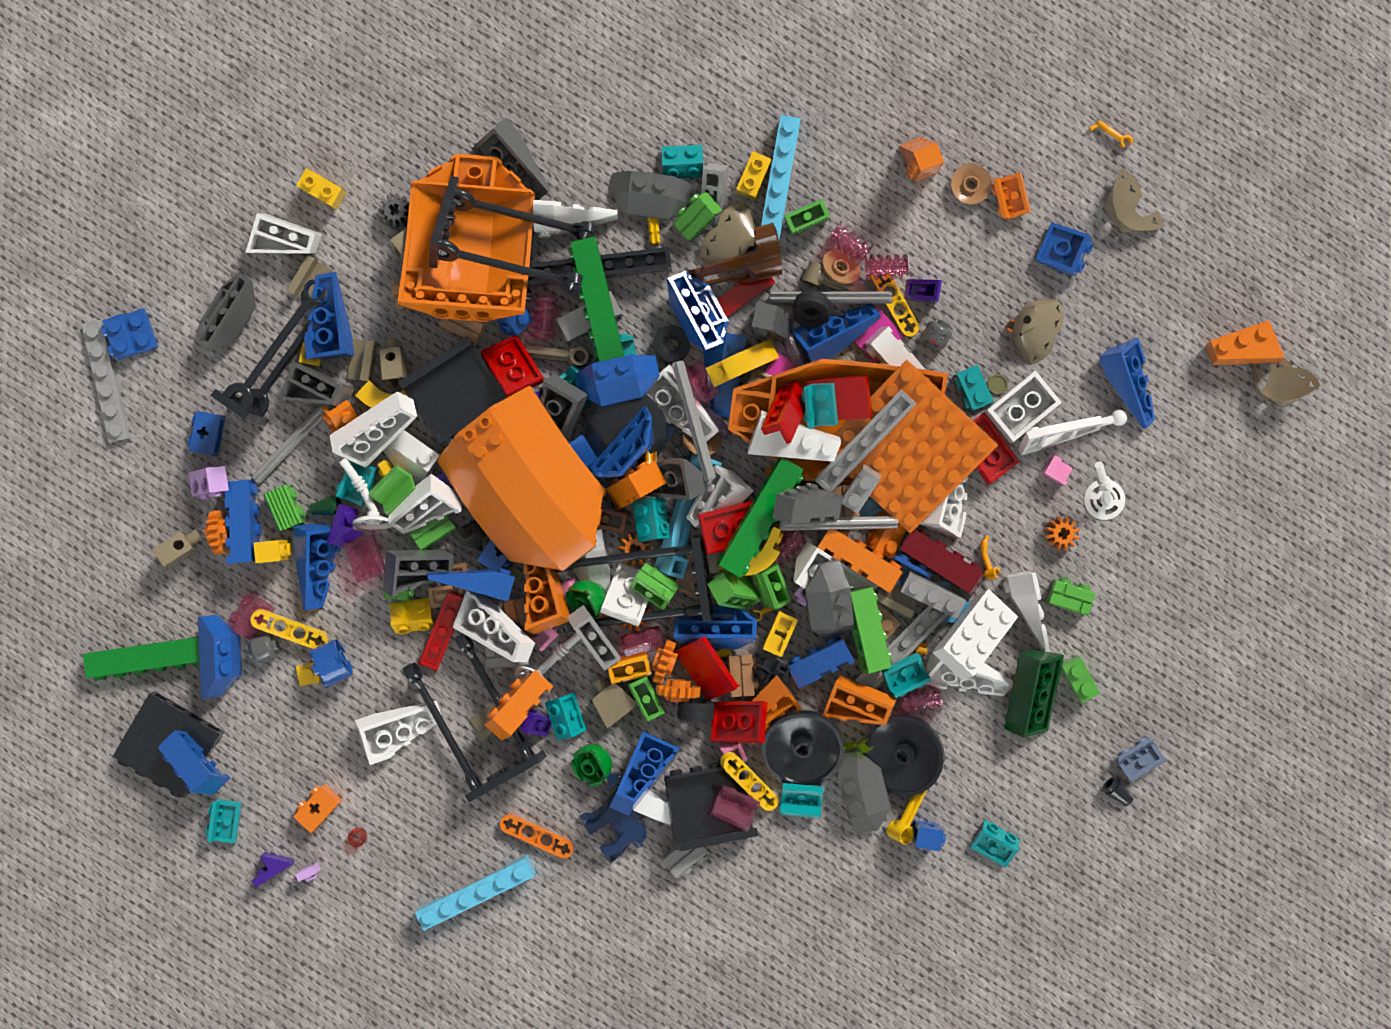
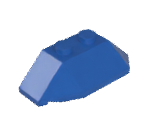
(697, 310)
(618, 379)
(626, 447)
(726, 630)
(218, 656)

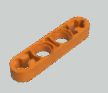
(535, 839)

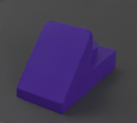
(342, 527)
(536, 723)
(275, 865)

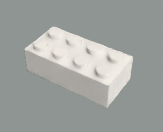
(975, 634)

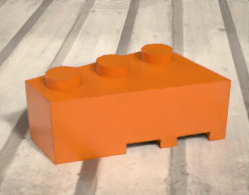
(921, 158)
(1249, 345)
(635, 484)
(779, 700)
(858, 702)
(516, 704)

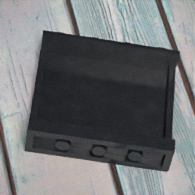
(452, 390)
(150, 727)
(691, 802)

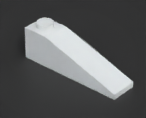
(570, 215)
(667, 396)
(412, 456)
(948, 515)
(809, 560)
(1024, 593)
(985, 680)
(391, 730)

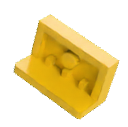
(411, 616)

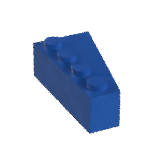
(242, 520)

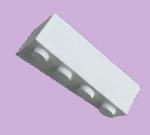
(373, 430)
(806, 443)
(491, 627)

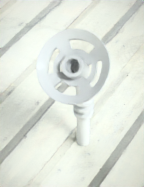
(1104, 495)
(373, 517)
(557, 654)

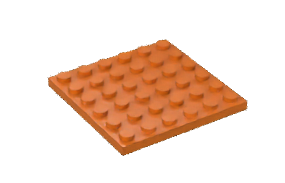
(924, 452)

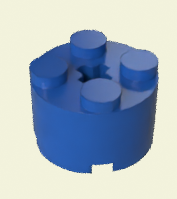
(331, 663)

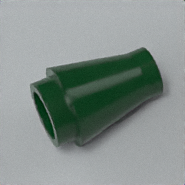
(325, 506)

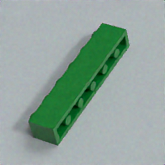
(597, 299)
(758, 519)
(142, 657)

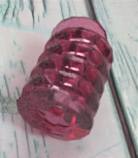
(849, 243)
(887, 266)
(543, 318)
(788, 546)
(922, 701)

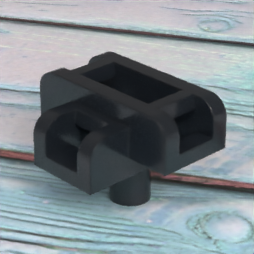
(772, 668)

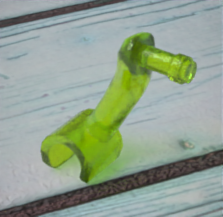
(861, 745)

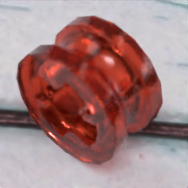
(363, 837)

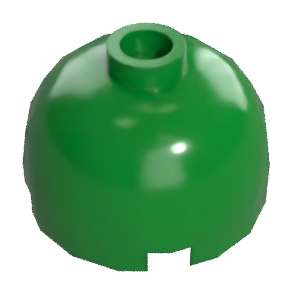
(587, 594)
(592, 764)

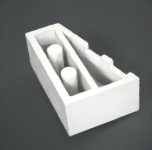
(279, 236)
(889, 349)

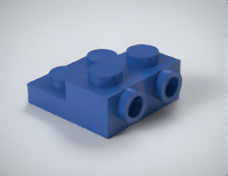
(1064, 249)
(129, 334)

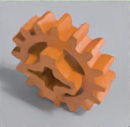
(216, 532)
(664, 661)
(678, 690)

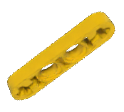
(897, 299)
(291, 625)
(749, 781)

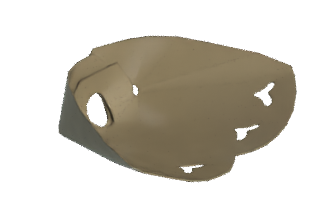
(1122, 205)
(731, 236)
(1039, 330)
(1284, 385)

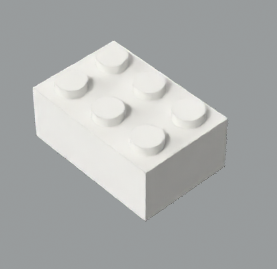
(1022, 406)

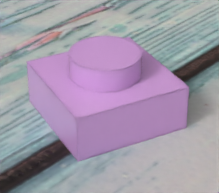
(308, 873)

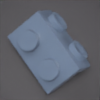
(1140, 759)

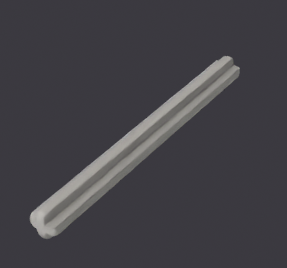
(837, 297)
(693, 420)
(298, 435)
(844, 523)

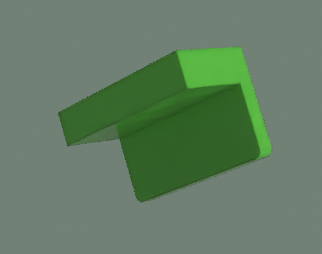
(393, 489)

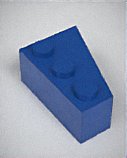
(819, 661)
(191, 765)

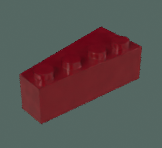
(943, 562)

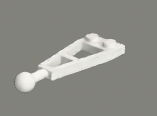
(1037, 440)

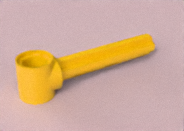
(900, 829)

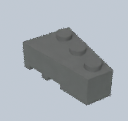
(771, 322)

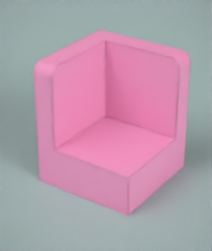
(1057, 470)
(545, 638)
(736, 748)

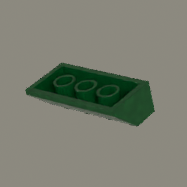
(1033, 692)

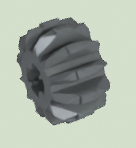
(403, 207)

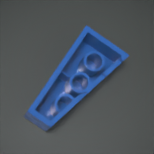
(644, 769)

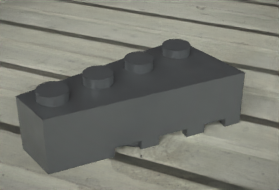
(563, 403)

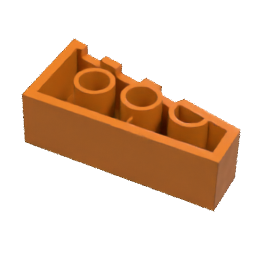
(861, 560)
(544, 599)

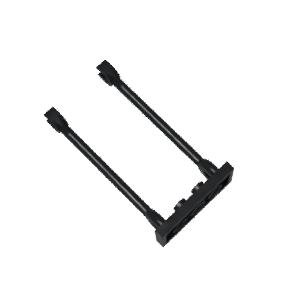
(461, 200)
(242, 404)
(698, 567)
(473, 781)

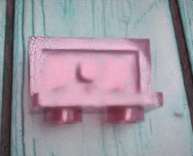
(700, 382)
(365, 558)
(240, 620)
(642, 641)
(735, 808)

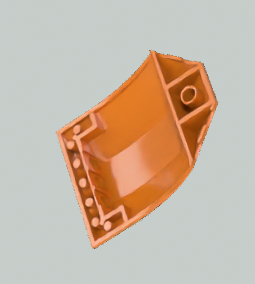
(464, 287)
(525, 483)

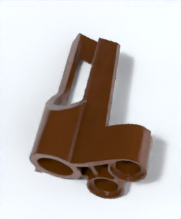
(756, 264)

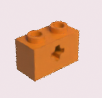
(308, 816)

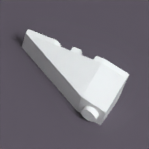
(596, 573)

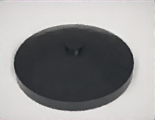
(606, 423)
(802, 748)
(907, 754)

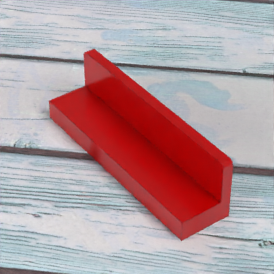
(785, 411)

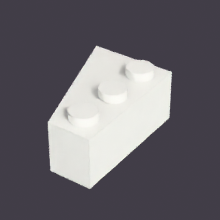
(721, 492)
(427, 502)

